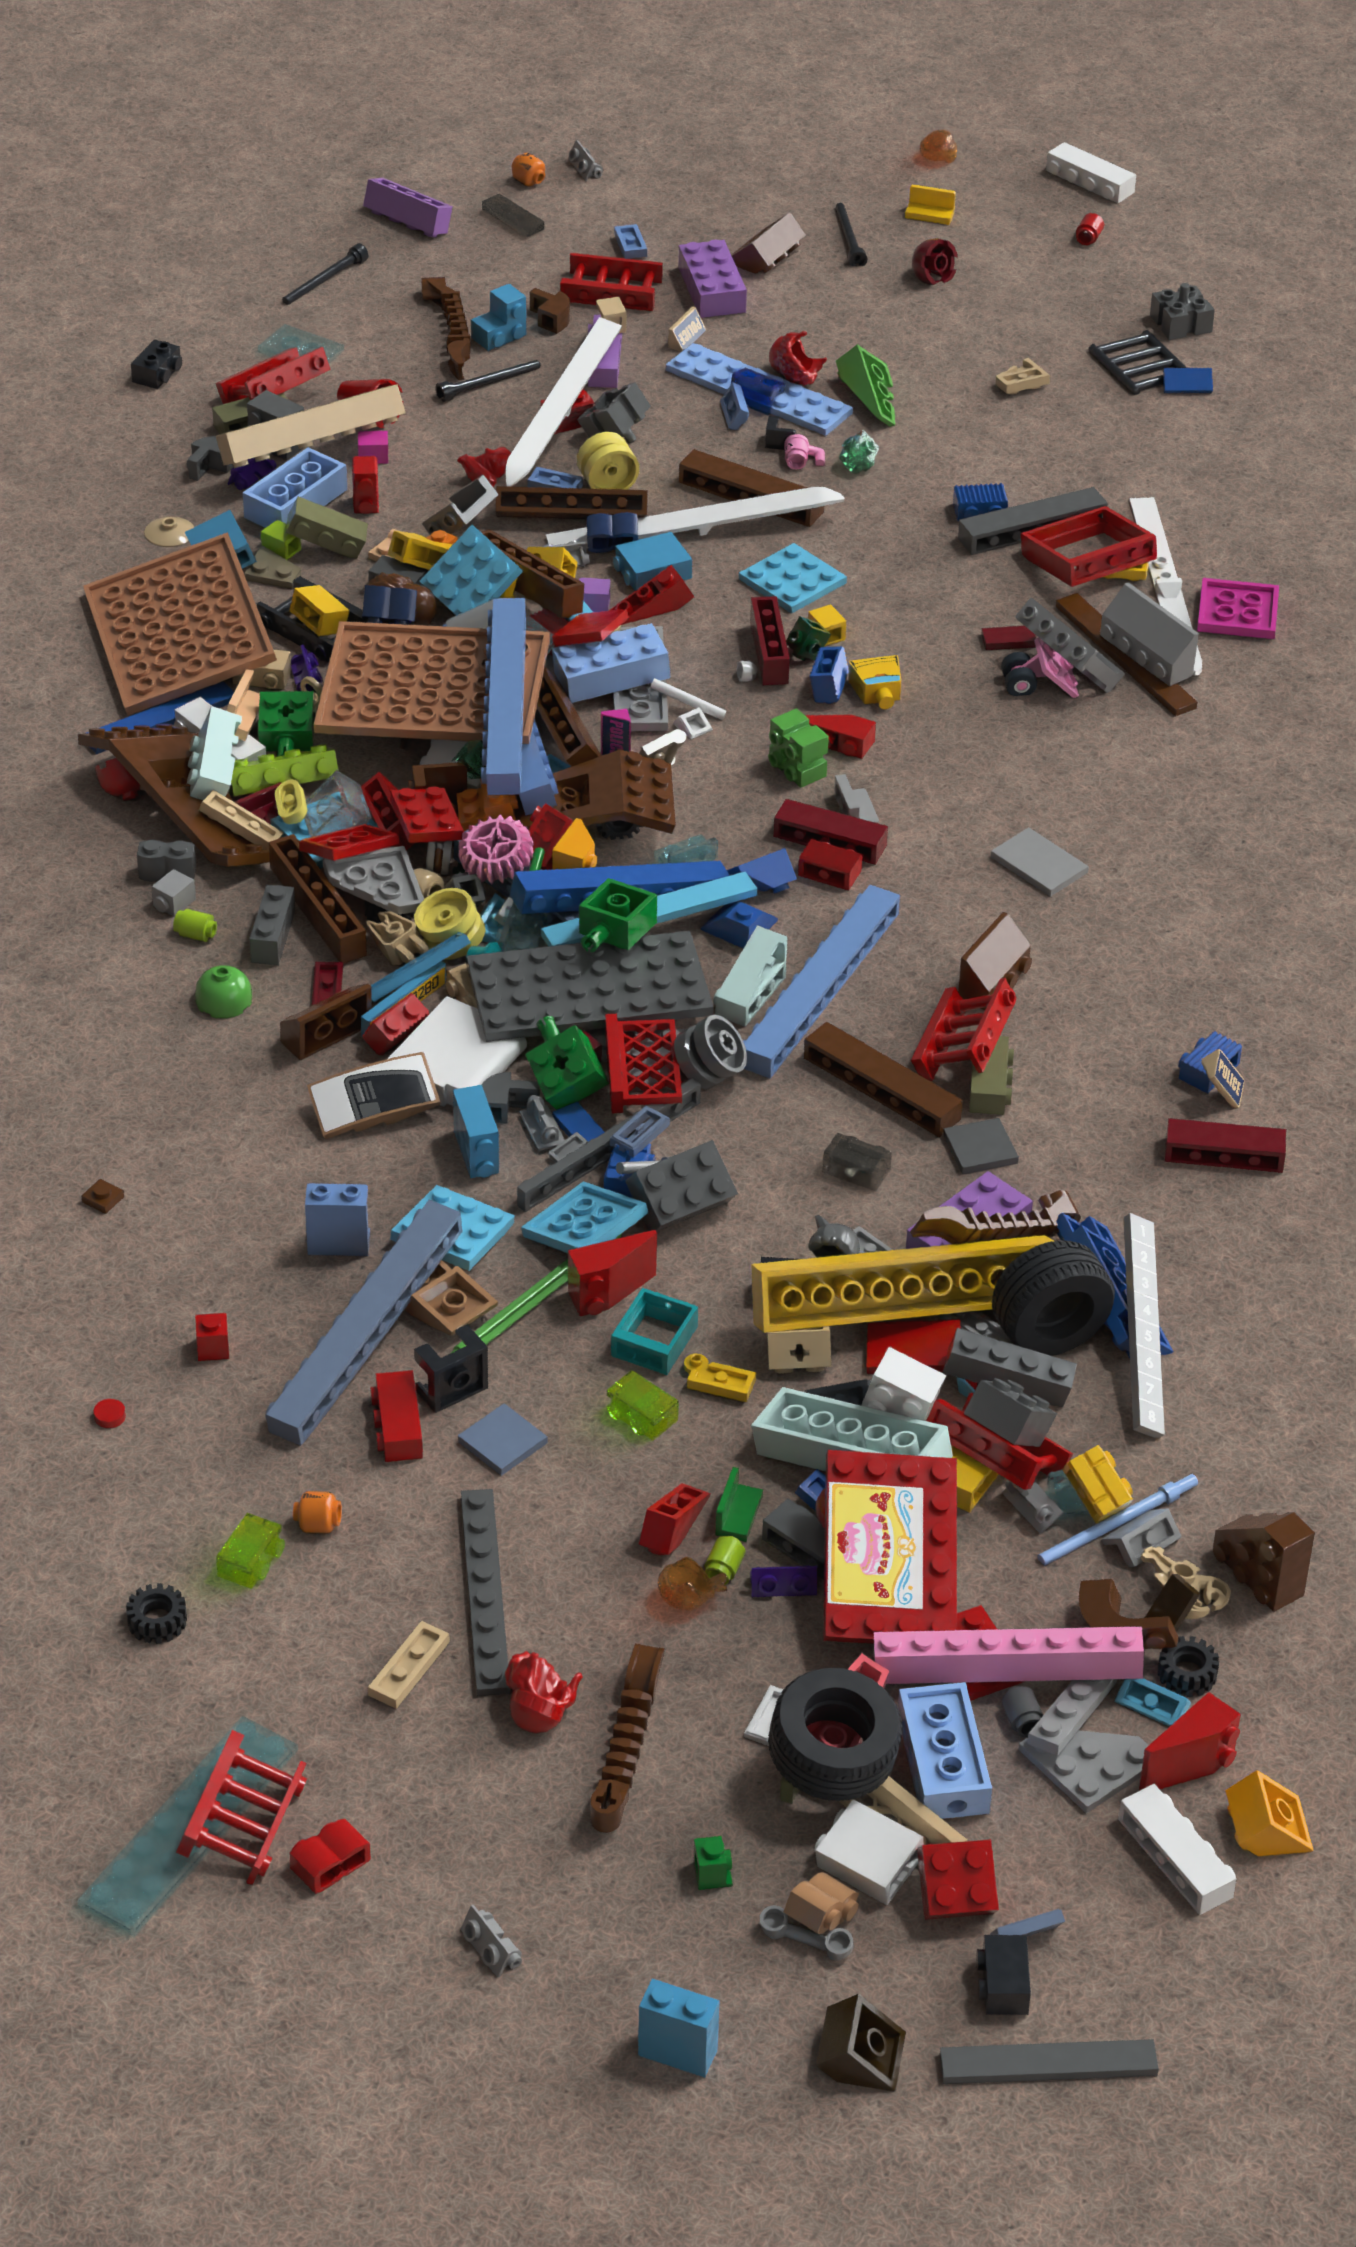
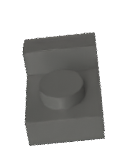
(205, 456)
(507, 1093)

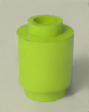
(195, 925)
(725, 1557)

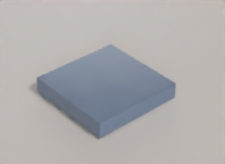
(502, 1439)

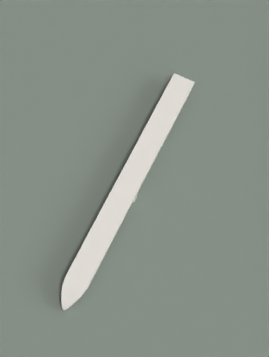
(560, 400)
(708, 516)
(1162, 569)

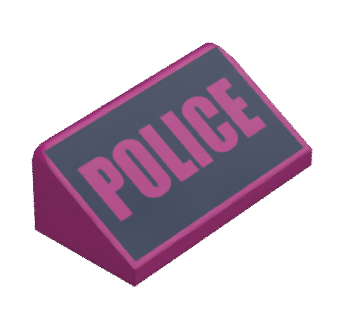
(615, 731)

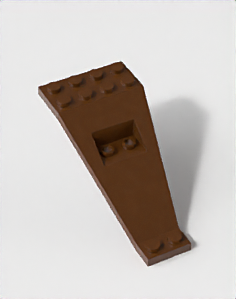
(160, 765)
(613, 789)

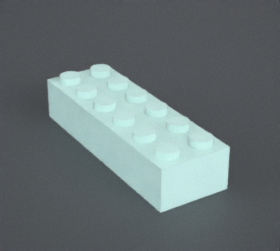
(805, 1425)

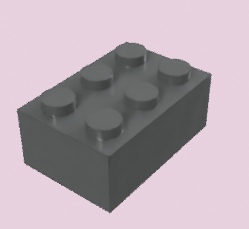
(682, 1186)

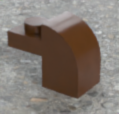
(551, 309)

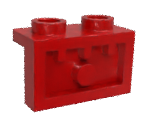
(548, 829)

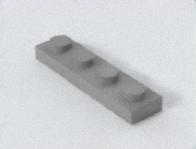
(1068, 1714)

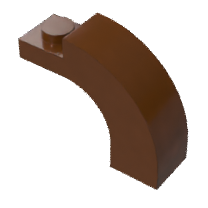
(1101, 1608)

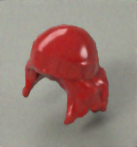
(790, 360)
(538, 1692)

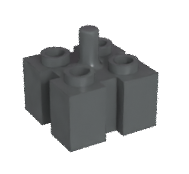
(1182, 312)
(616, 412)

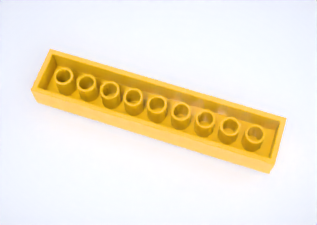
(881, 1284)

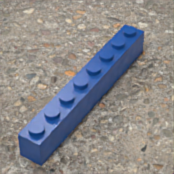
(567, 888)

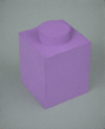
(596, 593)

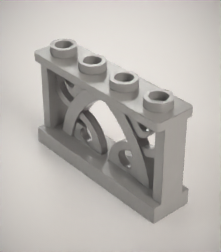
(1069, 645)

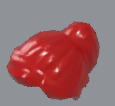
(490, 464)

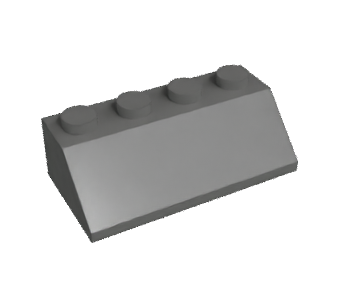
(1150, 635)

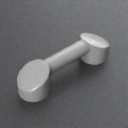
(775, 1926)

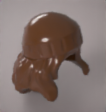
(425, 600)

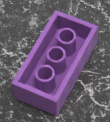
(712, 278)
(984, 1194)

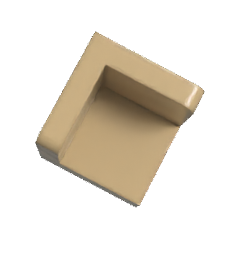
(613, 311)

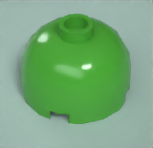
(223, 992)

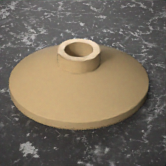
(168, 531)

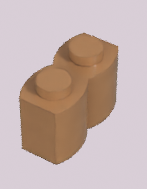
(822, 1903)

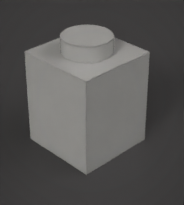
(173, 892)

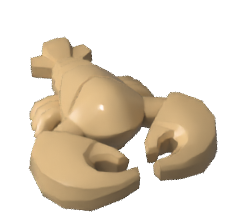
(1213, 1587)

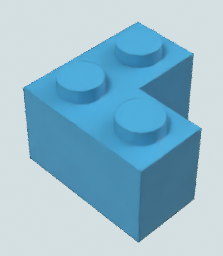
(504, 321)

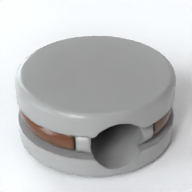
(439, 856)

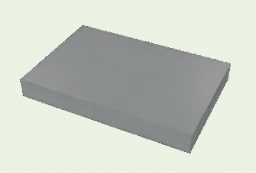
(1039, 861)

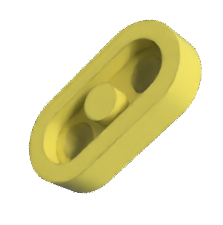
(291, 802)

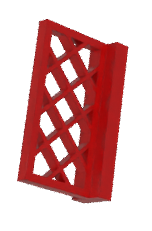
(618, 1056)

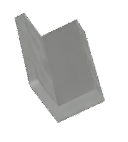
(853, 802)
(1147, 1530)

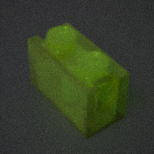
(642, 1405)
(249, 1551)

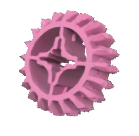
(495, 849)

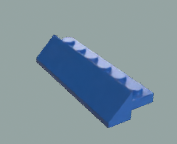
(1101, 1243)

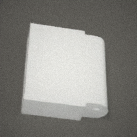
(458, 1048)

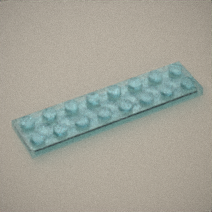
(148, 1866)

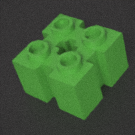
(798, 748)

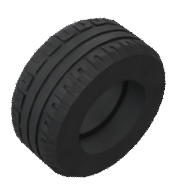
(1053, 1297)
(829, 1770)

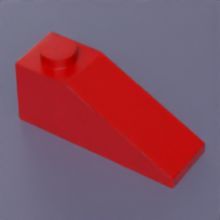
(671, 1519)

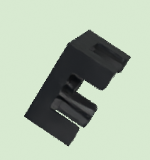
(454, 1375)

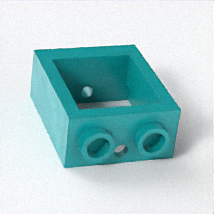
(647, 1352)

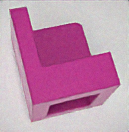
(373, 444)

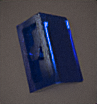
(758, 389)

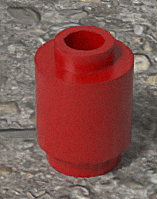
(1089, 229)

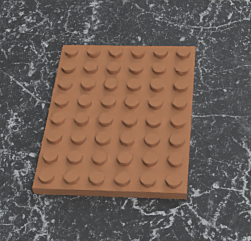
(178, 624)
(417, 682)

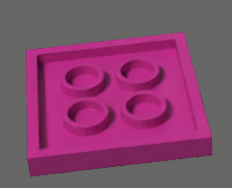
(1238, 608)

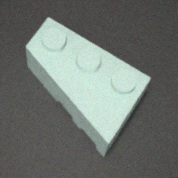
(211, 754)
(753, 977)

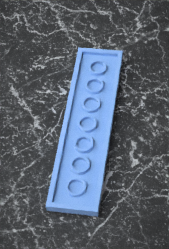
(795, 404)

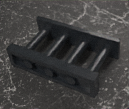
(295, 630)

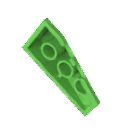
(869, 381)

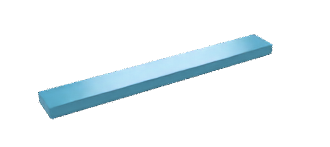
(671, 905)

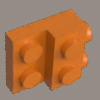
(477, 804)

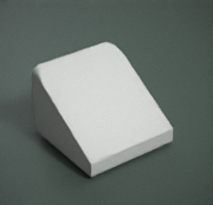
(693, 723)

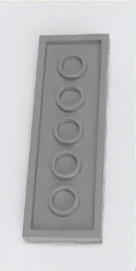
(645, 705)

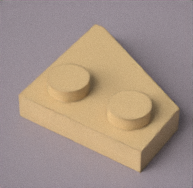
(1026, 377)

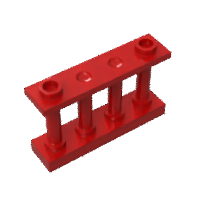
(610, 267)
(274, 375)
(950, 1016)
(1014, 1462)
(210, 1809)

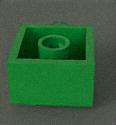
(286, 720)
(616, 915)
(565, 1065)

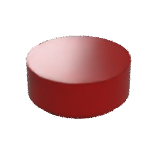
(109, 1413)

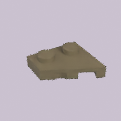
(272, 569)

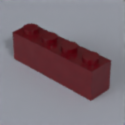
(769, 640)
(803, 822)
(1225, 1145)

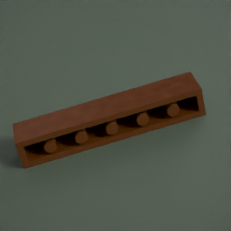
(738, 483)
(568, 502)
(541, 580)
(564, 722)
(318, 899)
(882, 1079)

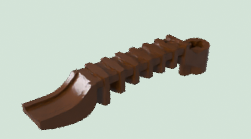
(458, 339)
(965, 1227)
(627, 1738)

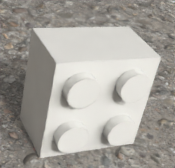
(903, 1386)

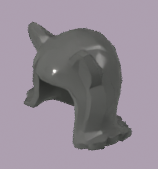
(833, 1239)

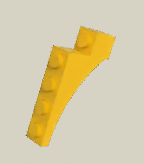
(424, 553)

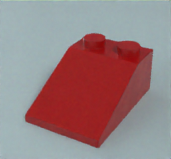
(610, 1271)
(1192, 1745)

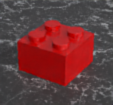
(957, 1879)

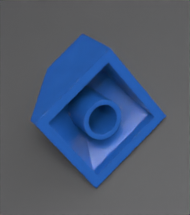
(769, 871)
(737, 922)

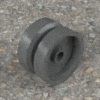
(710, 1051)

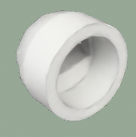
(746, 670)

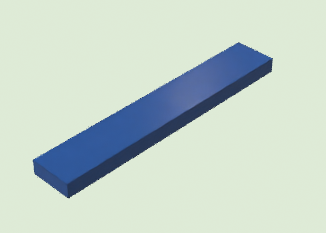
(216, 695)

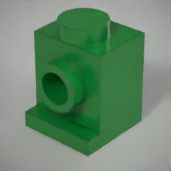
(712, 1863)

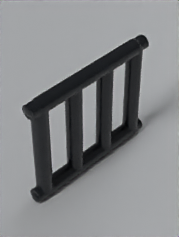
(1124, 376)

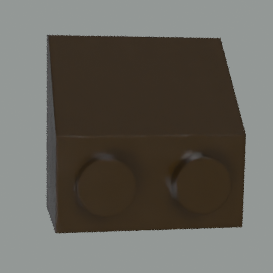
(860, 2045)

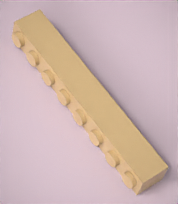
(310, 425)

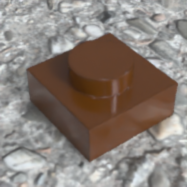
(102, 1196)

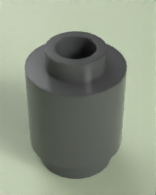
(1021, 1709)

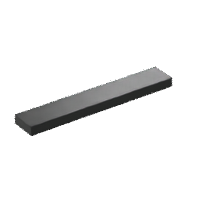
(1048, 2061)

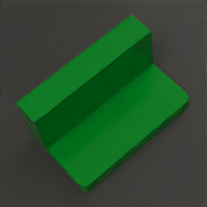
(737, 1508)

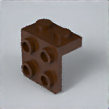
(445, 775)

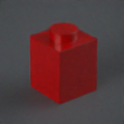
(212, 1336)

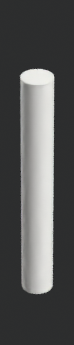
(688, 699)

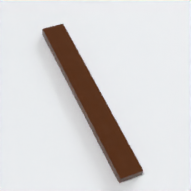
(1089, 622)

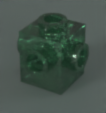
(859, 452)

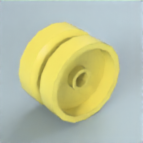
(607, 462)
(445, 915)

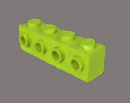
(269, 770)

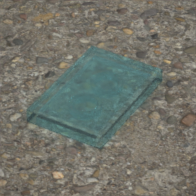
(291, 337)

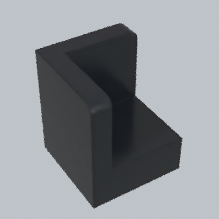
(776, 436)

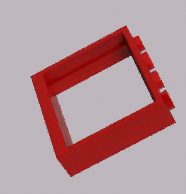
(1135, 546)

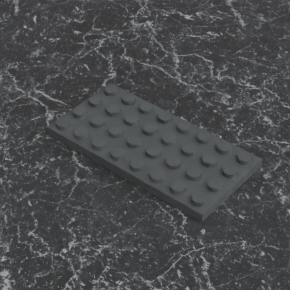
(577, 987)

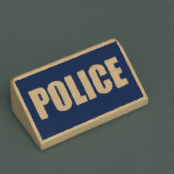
(686, 330)
(1224, 1077)

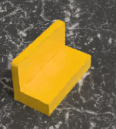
(931, 204)

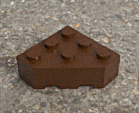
(1268, 1555)

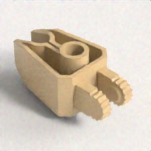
(397, 937)

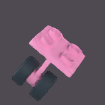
(1021, 671)

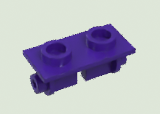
(245, 475)
(303, 666)
(784, 1581)

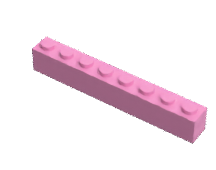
(1010, 1655)

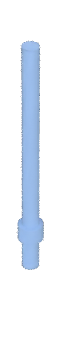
(1166, 1493)

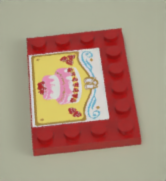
(889, 1545)

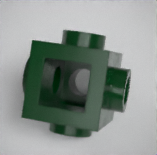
(807, 638)

